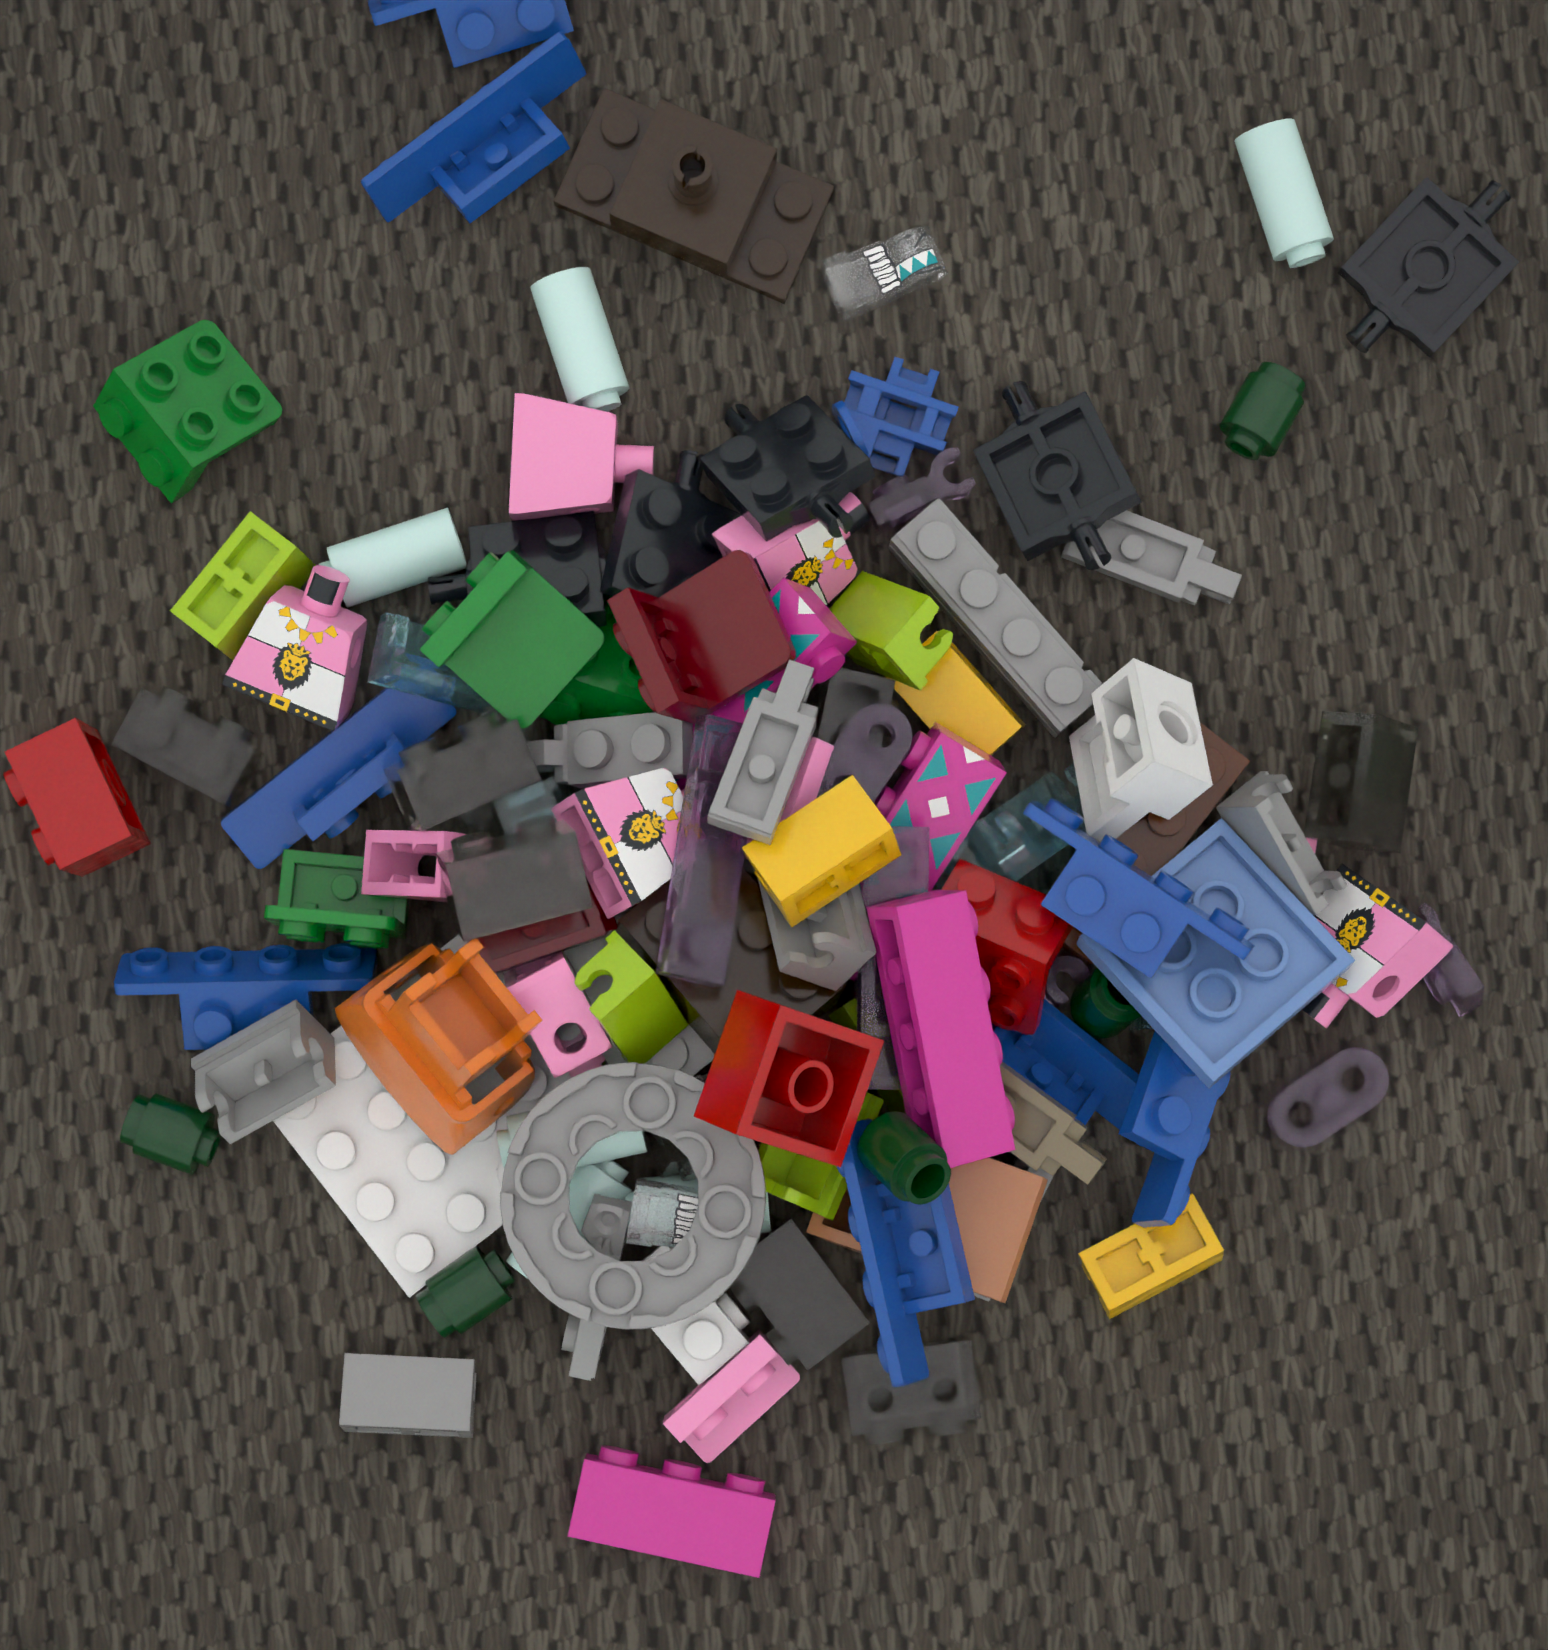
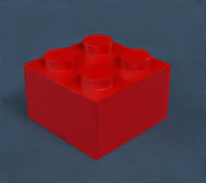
(74, 798)
(788, 1079)

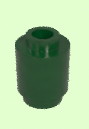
(1263, 411)
(1101, 1007)
(170, 1133)
(904, 1158)
(466, 1291)

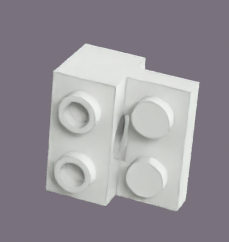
(1139, 750)

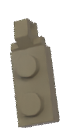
(1046, 1131)

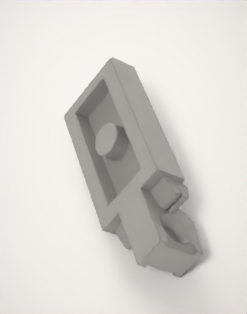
(1160, 560)
(614, 748)
(766, 758)
(606, 1232)

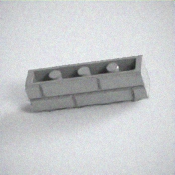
(995, 617)

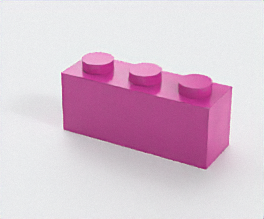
(672, 1511)

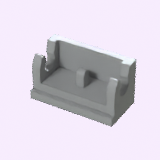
(1271, 831)
(825, 945)
(265, 1070)
(408, 1395)

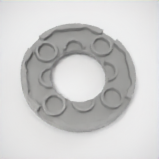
(538, 1199)

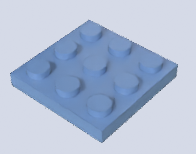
(1204, 996)

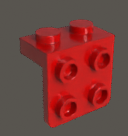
(1013, 942)

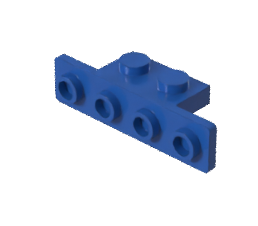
(482, 27)
(486, 142)
(333, 776)
(1122, 904)
(233, 989)
(1070, 1067)
(1170, 1118)
(909, 1259)

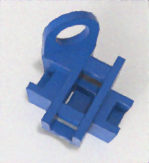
(894, 427)

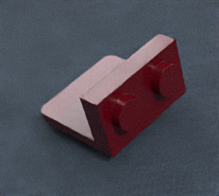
(703, 638)

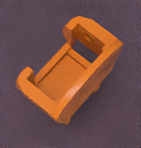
(442, 1039)

